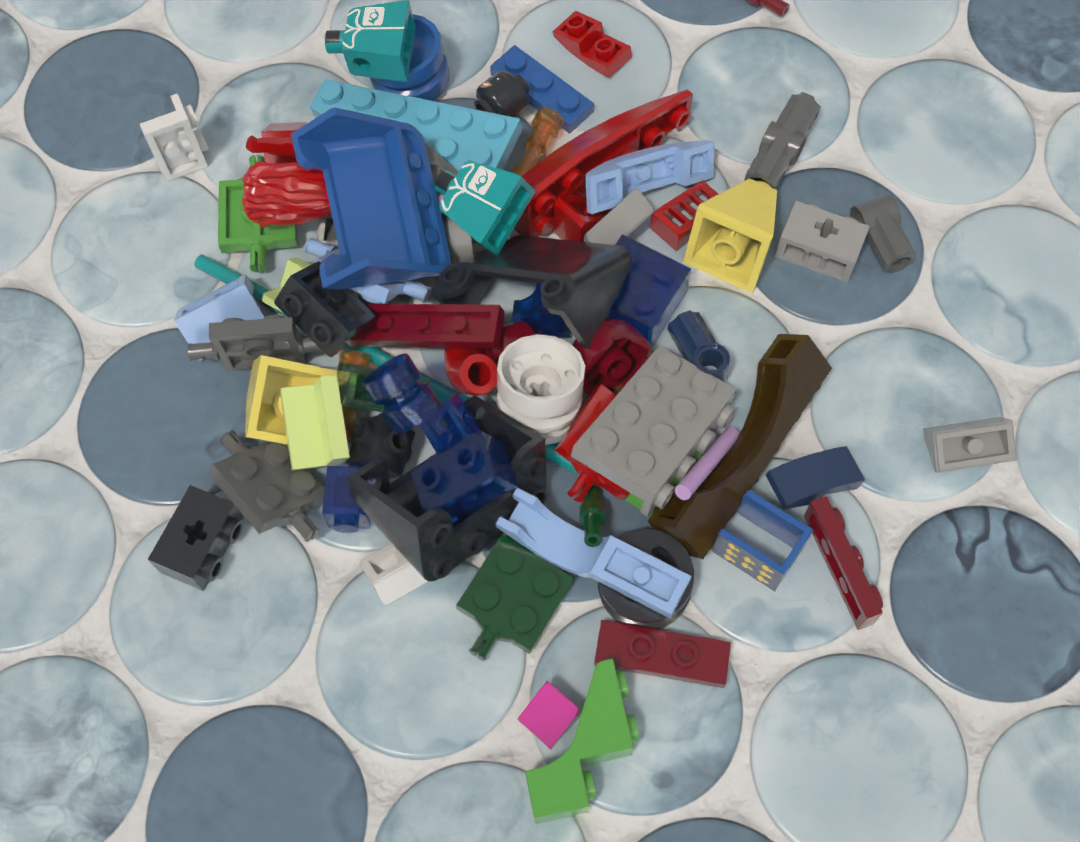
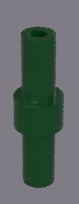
(592, 516)

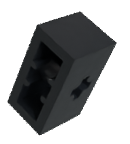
(201, 517)

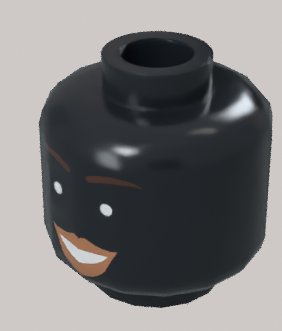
(503, 95)

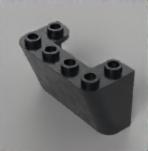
(431, 538)

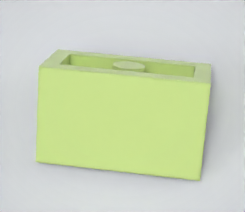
(314, 424)

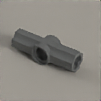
(784, 140)

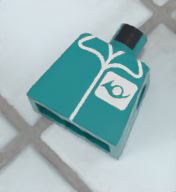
(376, 40)
(484, 201)

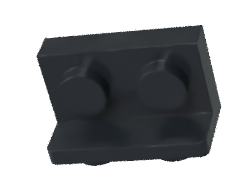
(322, 314)

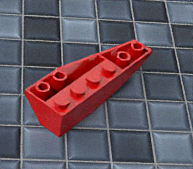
(565, 168)

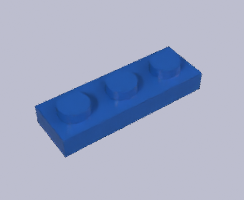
(546, 88)

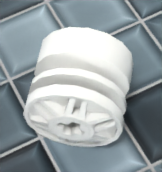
(541, 384)

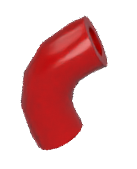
(470, 370)

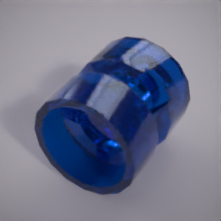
(403, 396)

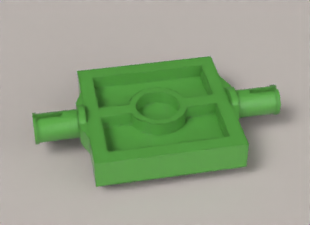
(240, 234)

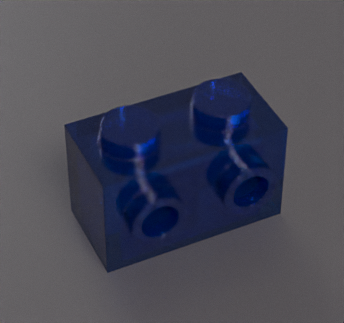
(464, 476)

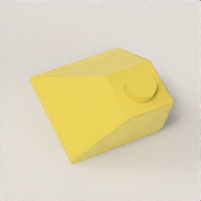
(263, 398)

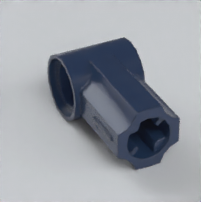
(698, 344)

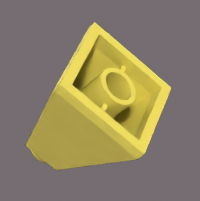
(734, 234)

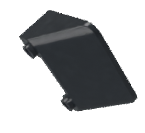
(575, 277)

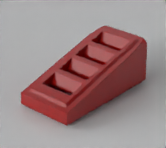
(662, 222)

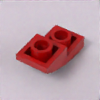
(588, 43)

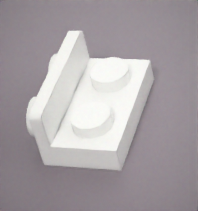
(175, 143)

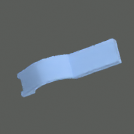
(610, 563)

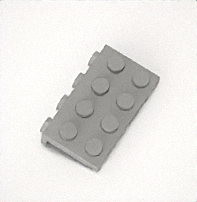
(656, 427)

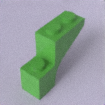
(601, 736)

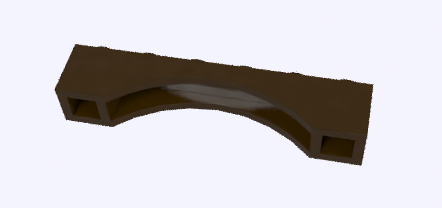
(784, 386)

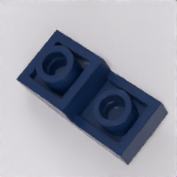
(814, 476)

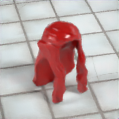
(283, 191)

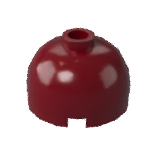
(613, 356)

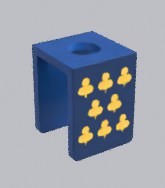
(776, 523)

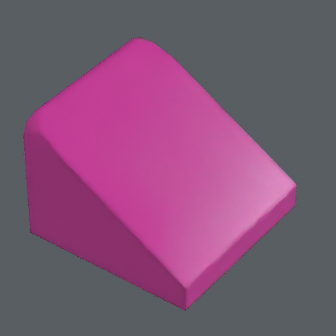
(549, 715)

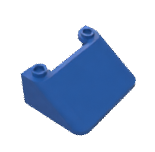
(377, 198)

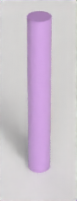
(706, 463)

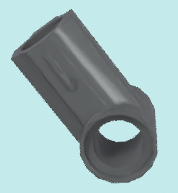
(885, 233)

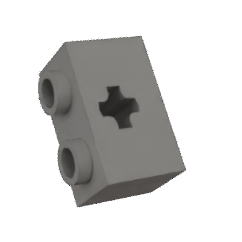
(821, 241)

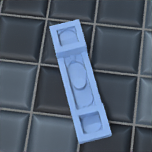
(648, 169)

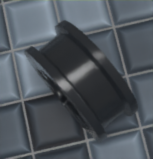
(661, 547)

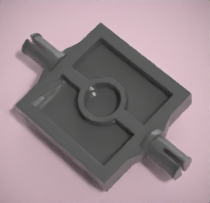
(242, 341)
(265, 486)

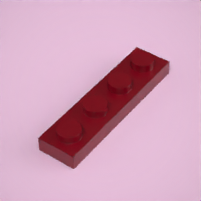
(432, 326)

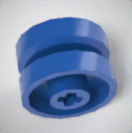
(428, 65)

